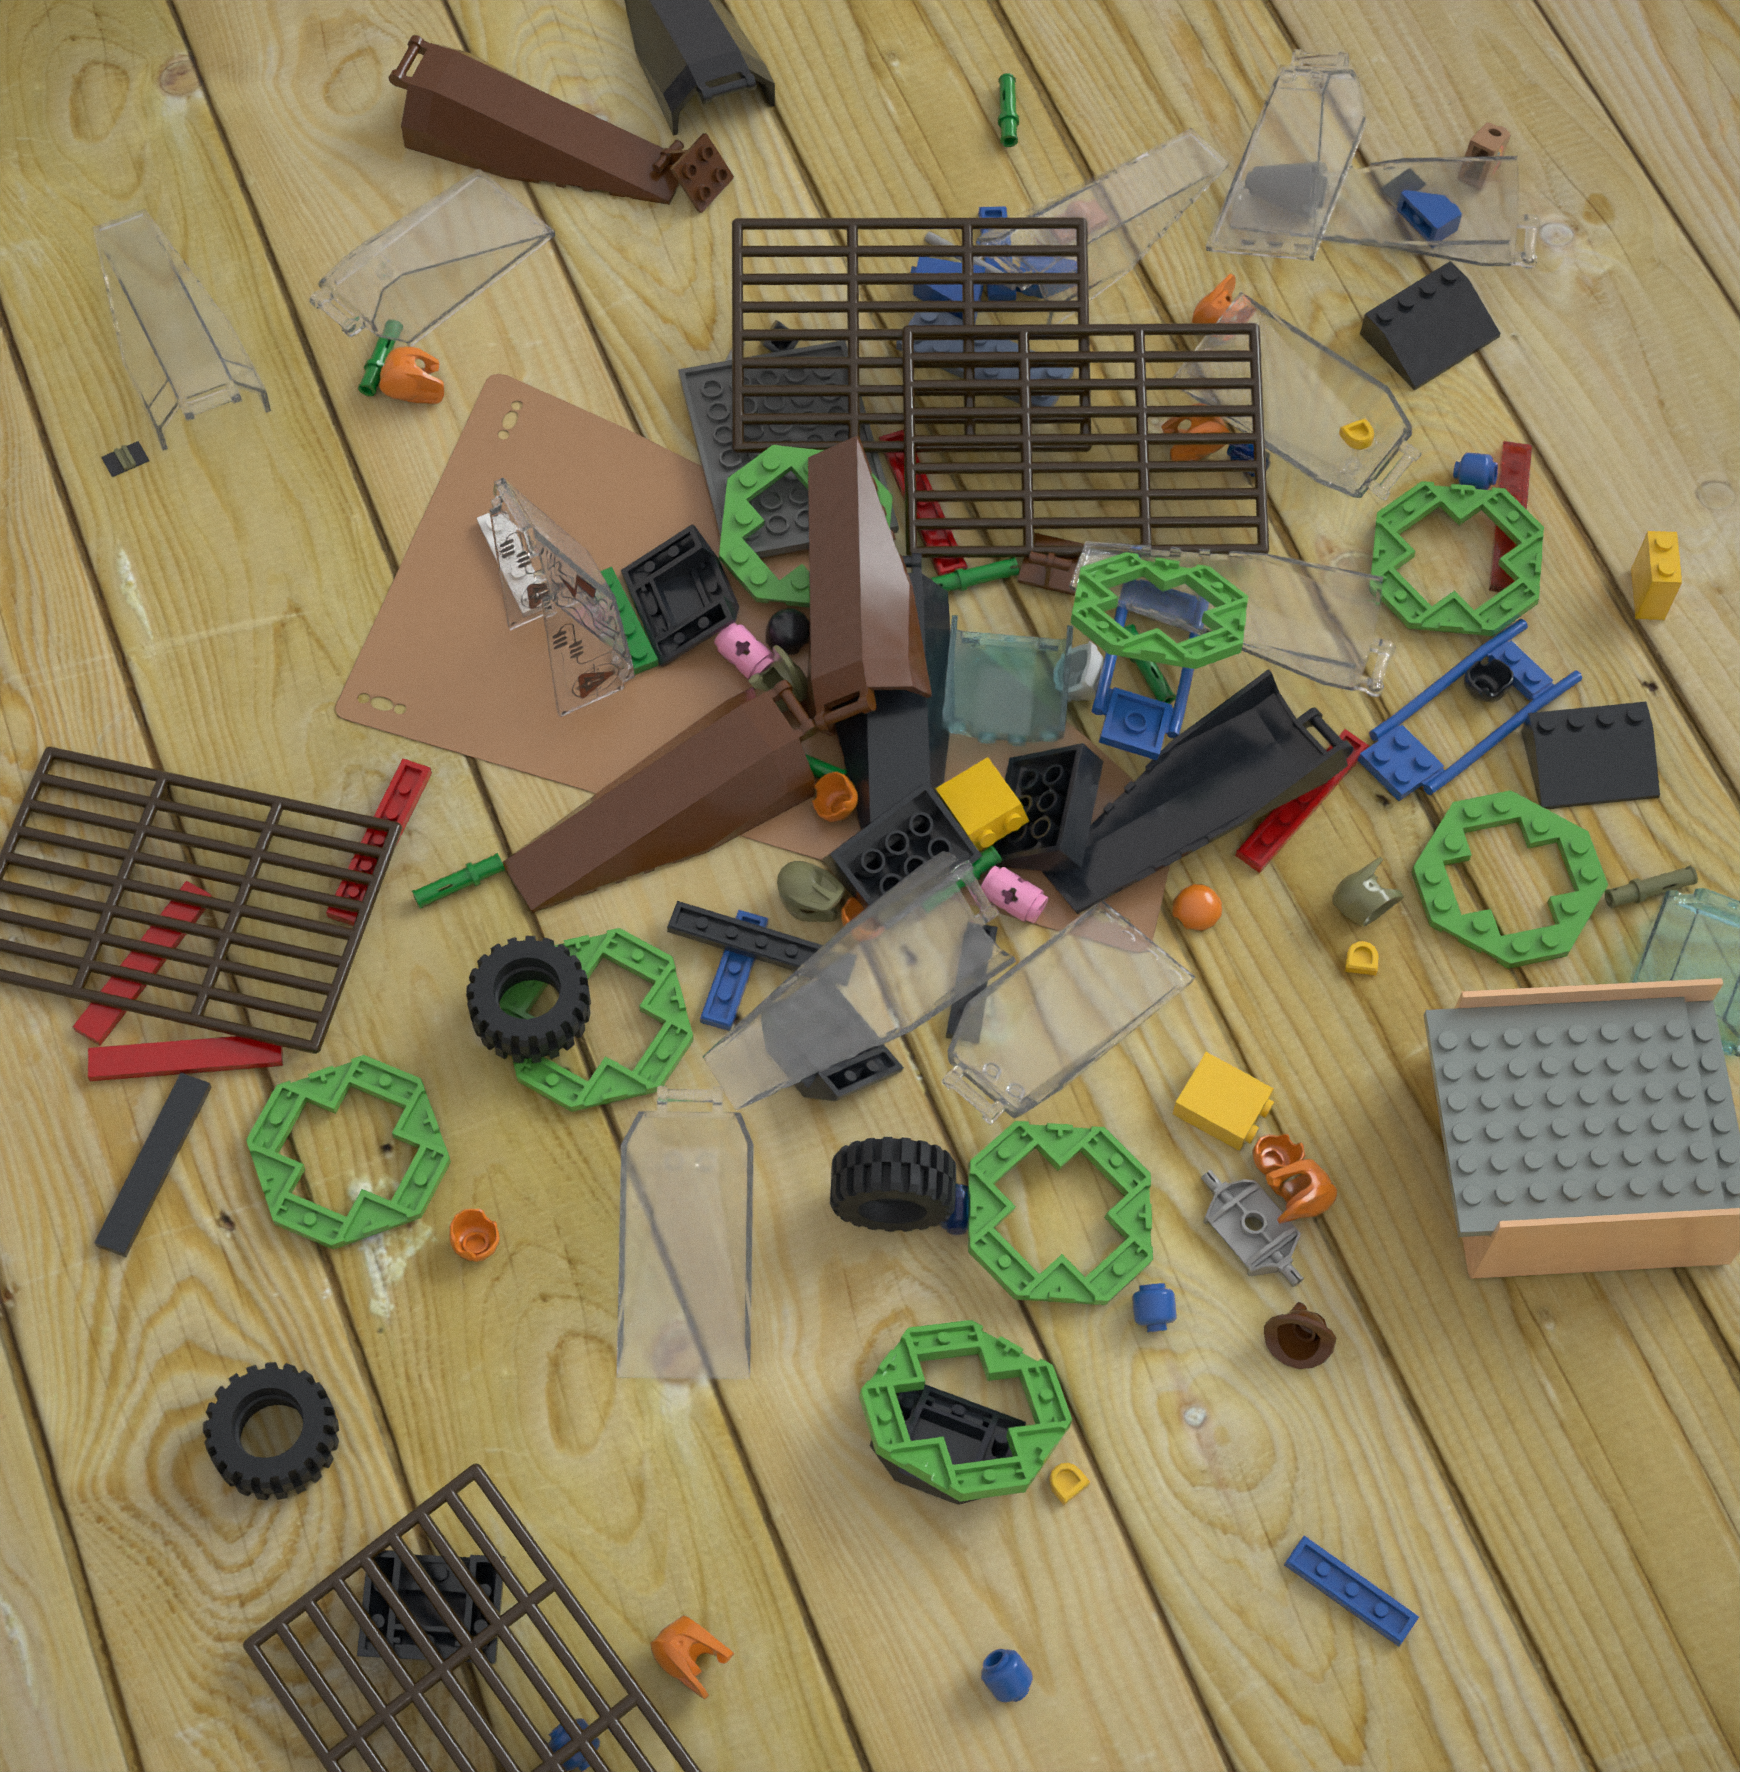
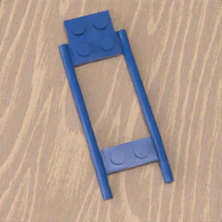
(1133, 720)
(1406, 764)

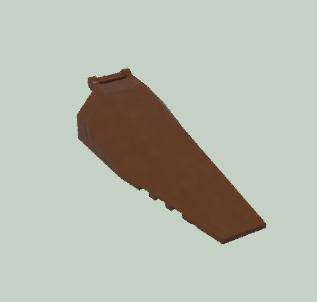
(510, 129)
(859, 593)
(676, 803)

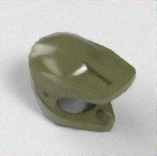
(782, 669)
(809, 888)
(1362, 898)

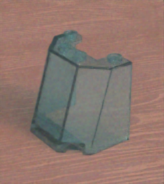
(1007, 686)
(1697, 940)

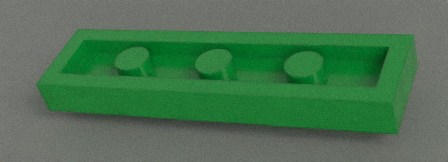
(640, 649)

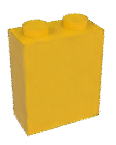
(1656, 575)
(982, 804)
(1224, 1102)

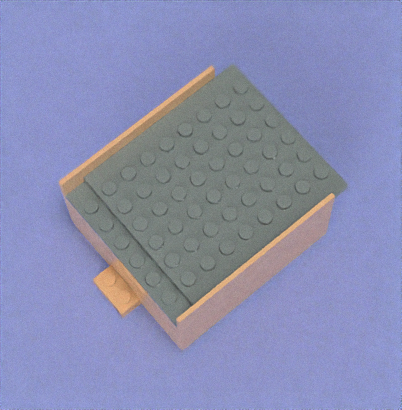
(1588, 1127)

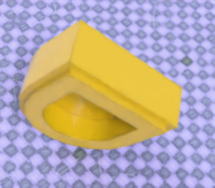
(1357, 434)
(1362, 958)
(1067, 1481)

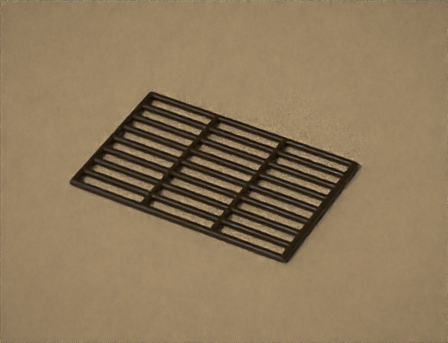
(854, 334)
(1027, 439)
(236, 909)
(469, 1648)

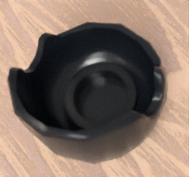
(788, 630)
(1488, 681)

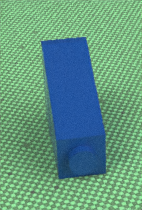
(944, 292)

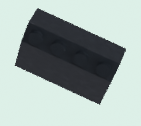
(1430, 326)
(1592, 755)
(1059, 800)
(898, 844)

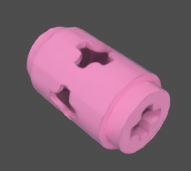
(735, 640)
(1030, 897)

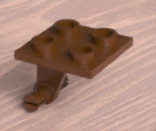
(698, 170)
(1047, 570)

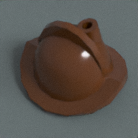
(1299, 1338)

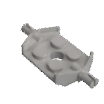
(1261, 1250)

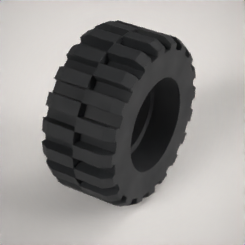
(525, 962)
(893, 1184)
(245, 1398)

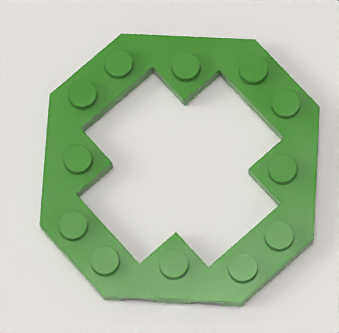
(742, 520)
(1453, 612)
(1155, 646)
(1479, 928)
(611, 1080)
(369, 1212)
(1061, 1279)
(930, 1457)

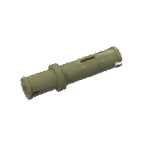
(1639, 890)

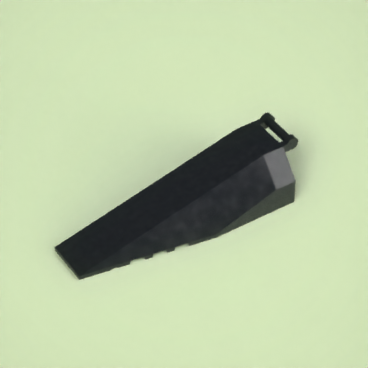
(693, 50)
(904, 737)
(1202, 786)

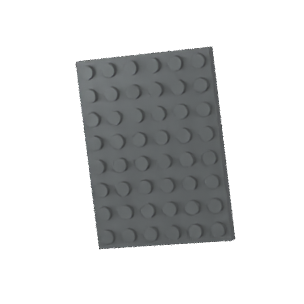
(785, 503)

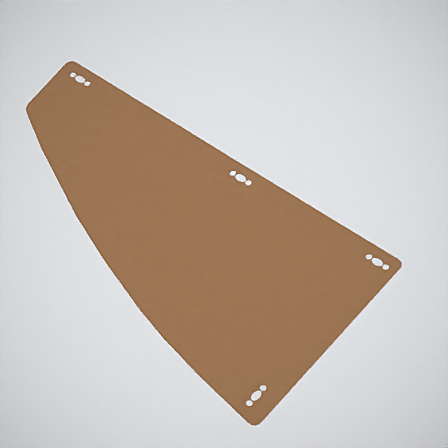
(490, 689)

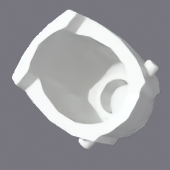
(1084, 672)

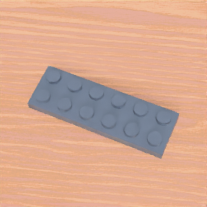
(983, 346)

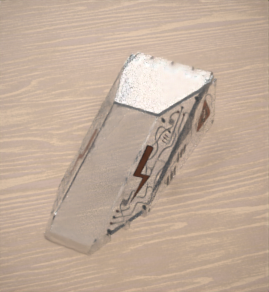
(556, 578)

